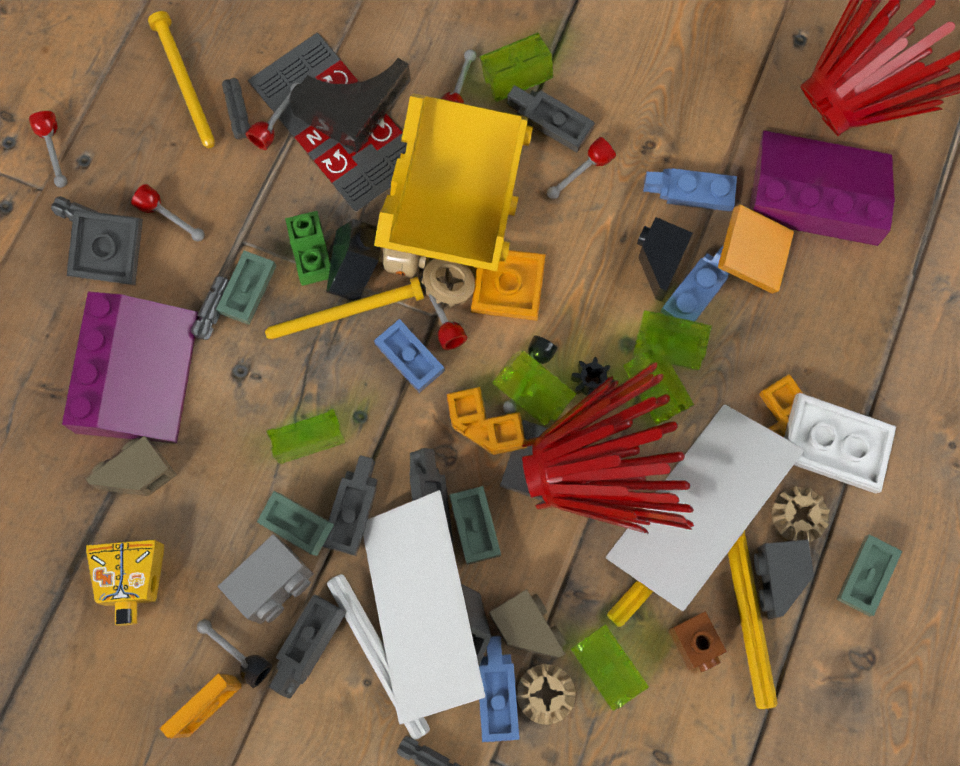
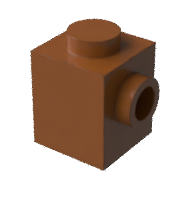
(698, 642)

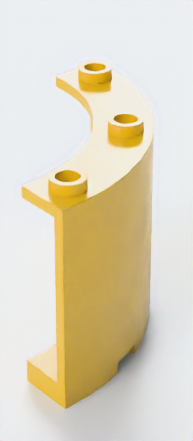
(454, 183)

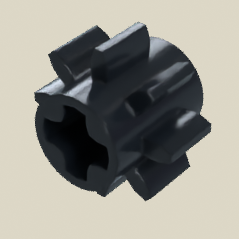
(592, 370)

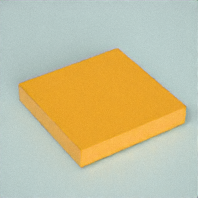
(756, 249)
(511, 289)
(201, 706)

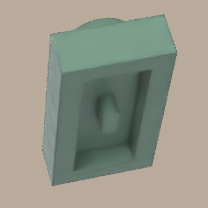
(246, 287)
(295, 523)
(475, 525)
(869, 575)

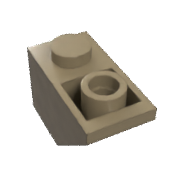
(134, 471)
(525, 628)

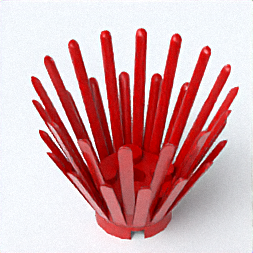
(864, 83)
(595, 478)

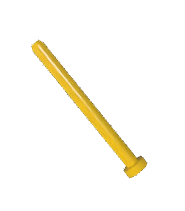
(160, 22)
(346, 310)

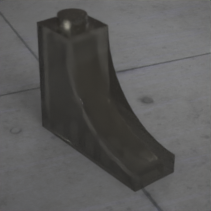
(349, 110)

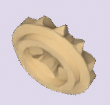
(456, 273)
(784, 510)
(534, 707)

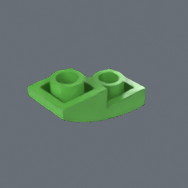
(309, 247)

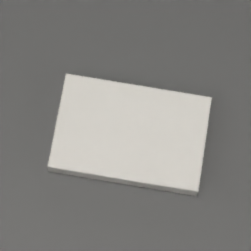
(840, 442)

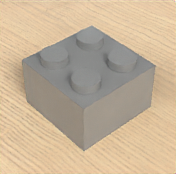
(266, 581)

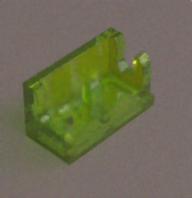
(517, 64)
(681, 339)
(669, 385)
(533, 387)
(306, 437)
(609, 668)

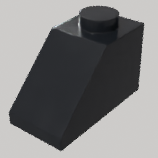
(661, 253)
(352, 259)

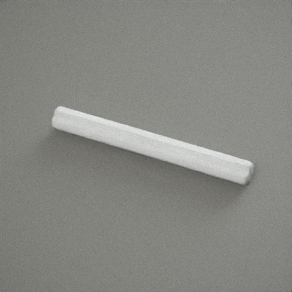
(370, 643)

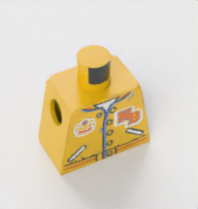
(125, 576)

